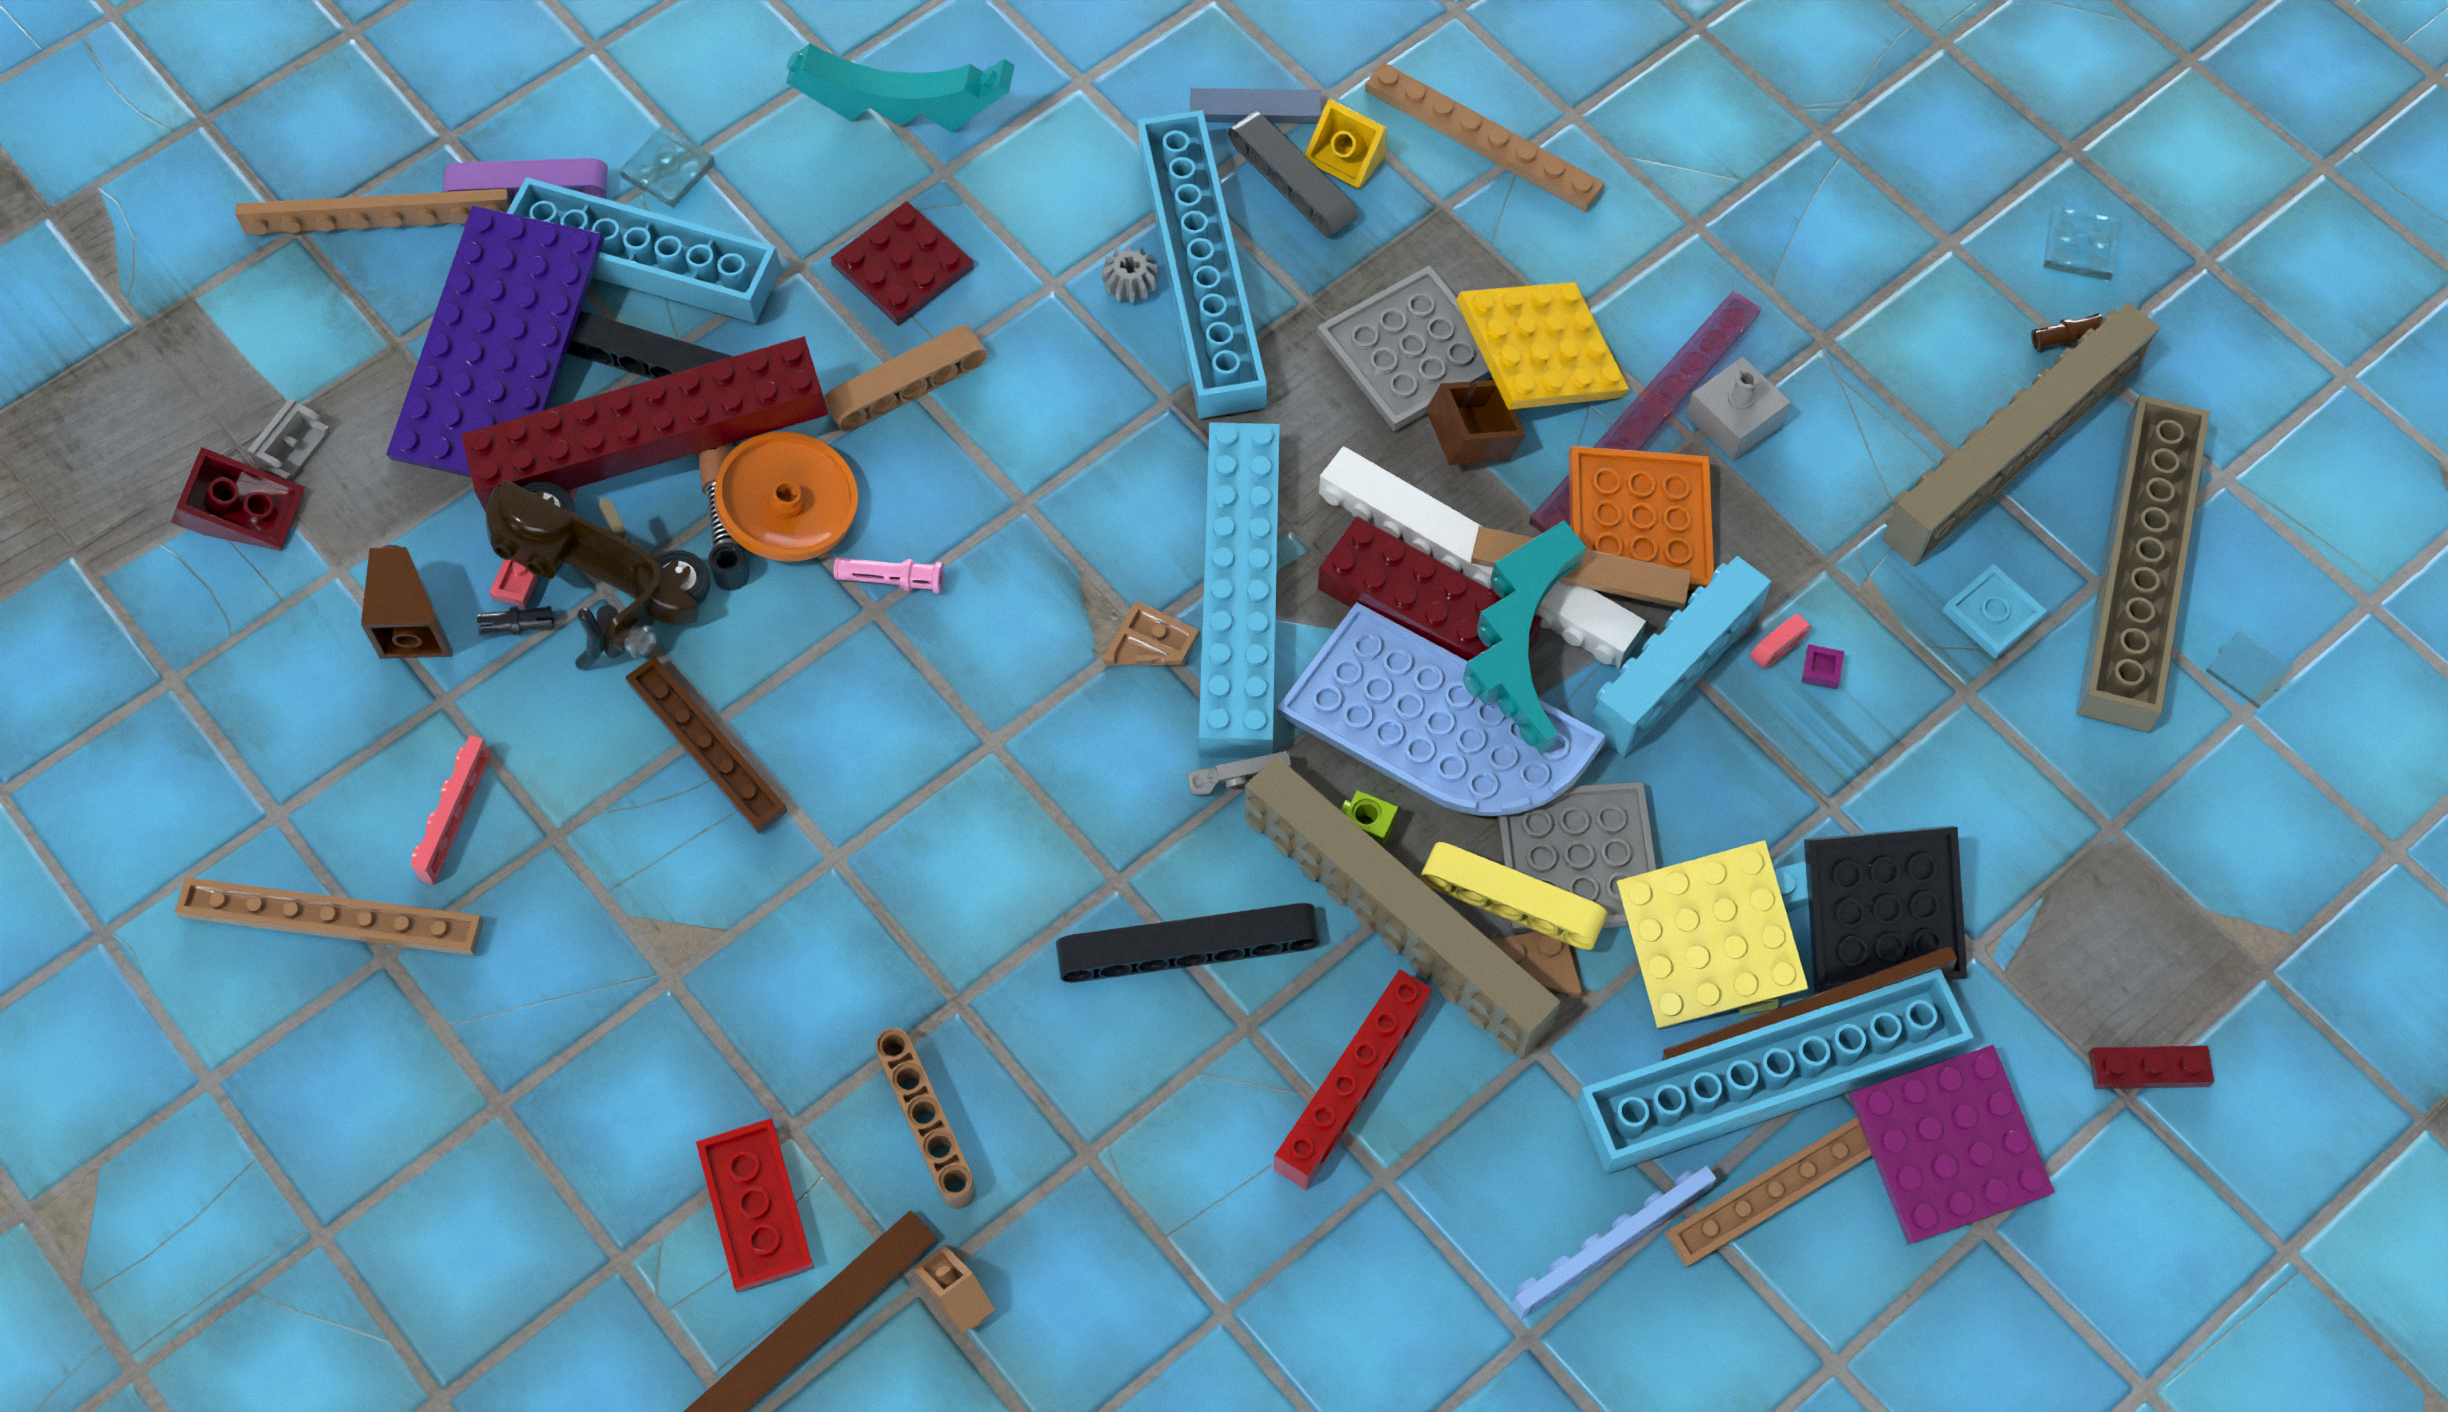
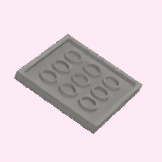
(1405, 346)
(1583, 843)

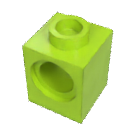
(1380, 811)

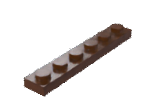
(706, 744)

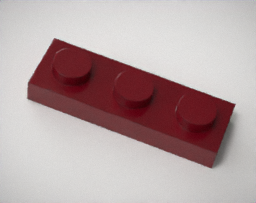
(2151, 1067)

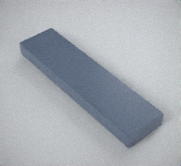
(1273, 104)

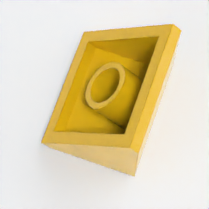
(1347, 144)

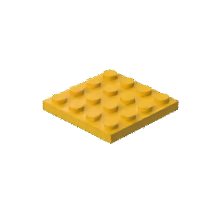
(1541, 345)

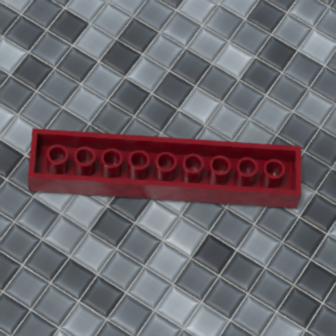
(649, 421)

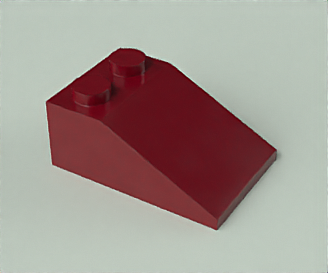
(237, 502)

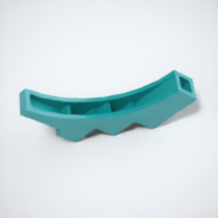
(1504, 669)

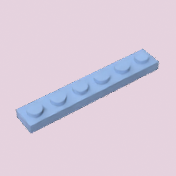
(1598, 1249)

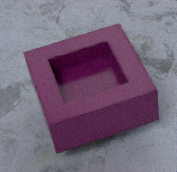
(1822, 666)

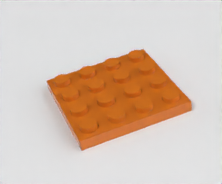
(1644, 507)

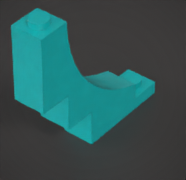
(852, 88)

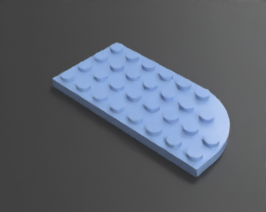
(1410, 717)

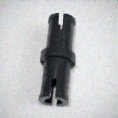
(515, 620)

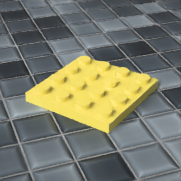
(1712, 935)

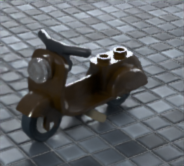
(542, 532)

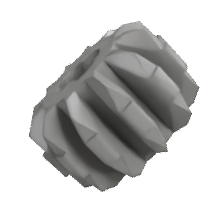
(1130, 274)

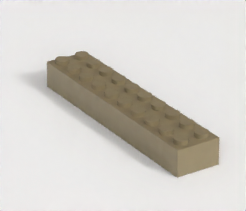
(2019, 433)
(2143, 564)
(1400, 909)

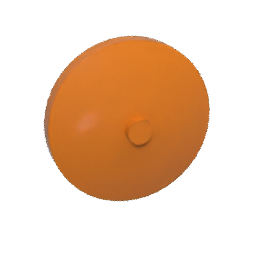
(785, 496)

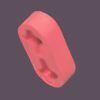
(1780, 641)

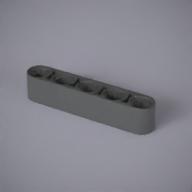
(1292, 174)

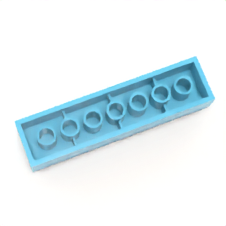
(662, 252)

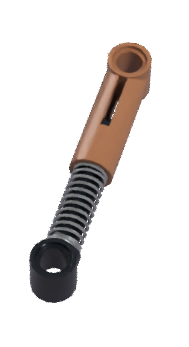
(725, 548)

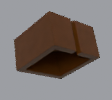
(1479, 428)

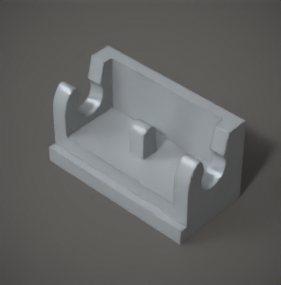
(288, 441)

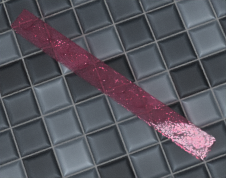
(1662, 394)

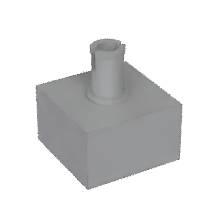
(1738, 408)

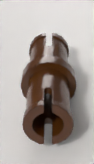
(2065, 332)

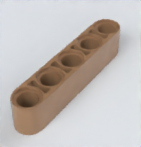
(905, 378)
(930, 1134)

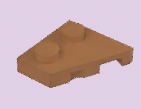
(1151, 639)
(1544, 959)

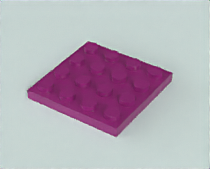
(1950, 1144)

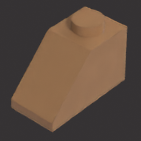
(954, 1289)

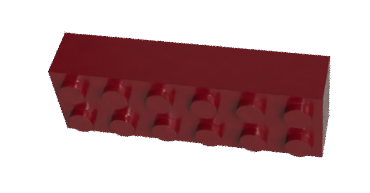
(1409, 589)

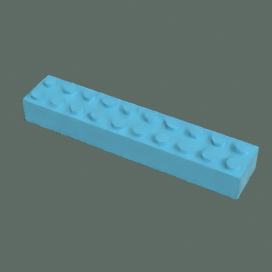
(1201, 265)
(1239, 591)
(1773, 1070)

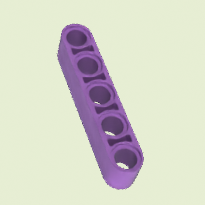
(577, 174)

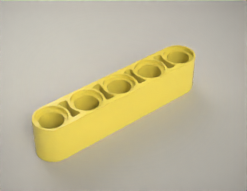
(1514, 896)

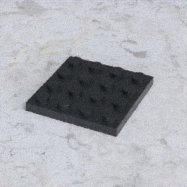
(1883, 902)

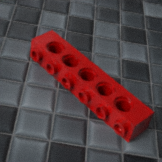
(1352, 1079)

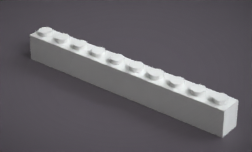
(1450, 537)

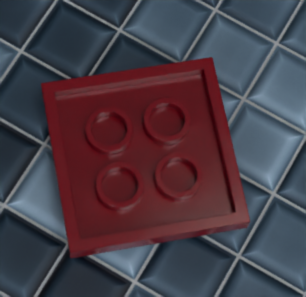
(902, 263)

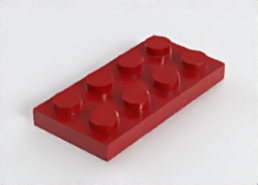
(754, 1205)

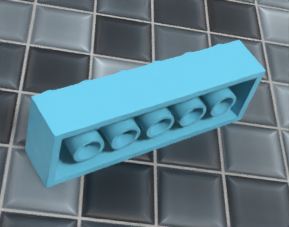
(1679, 655)

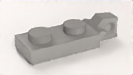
(1233, 773)

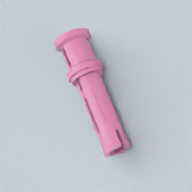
(907, 574)

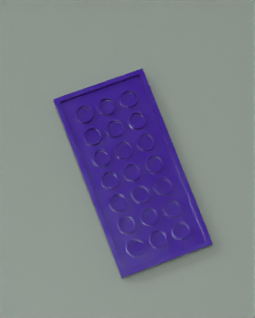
(495, 334)

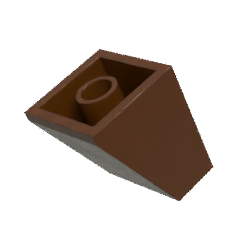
(398, 608)

